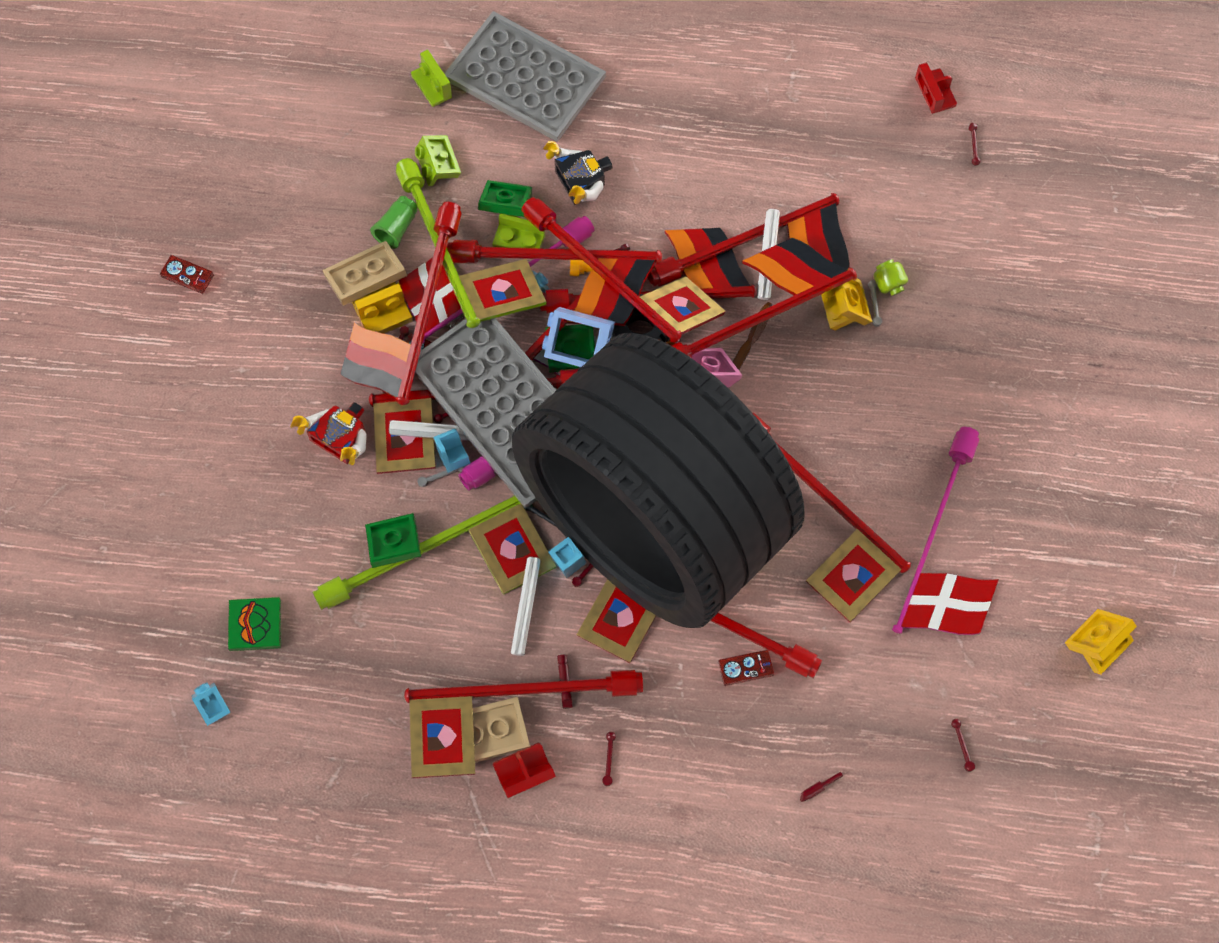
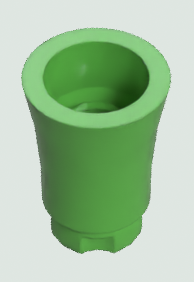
(395, 222)

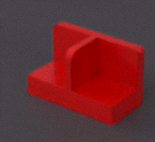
(935, 88)
(523, 770)

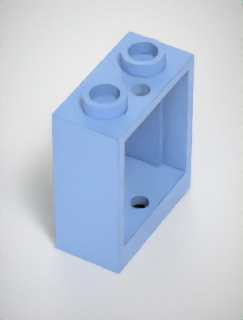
(554, 320)

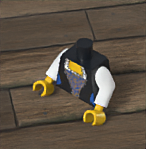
(579, 171)

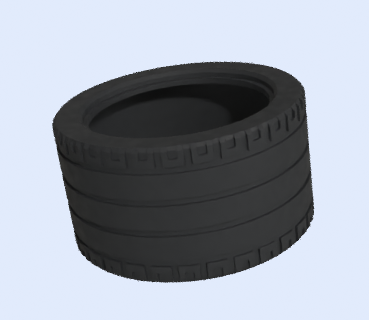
(660, 478)

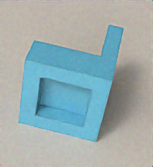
(451, 450)
(567, 557)

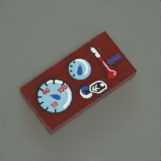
(186, 274)
(746, 667)

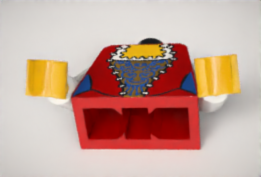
(336, 431)

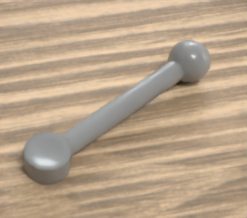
(877, 321)
(422, 481)

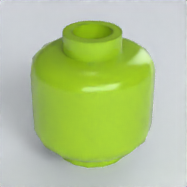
(890, 277)

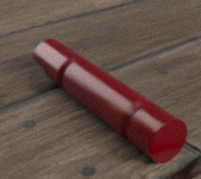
(564, 676)

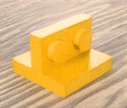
(846, 305)
(383, 309)
(1102, 639)

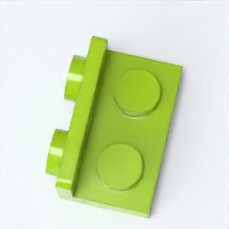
(432, 80)
(436, 158)
(517, 233)

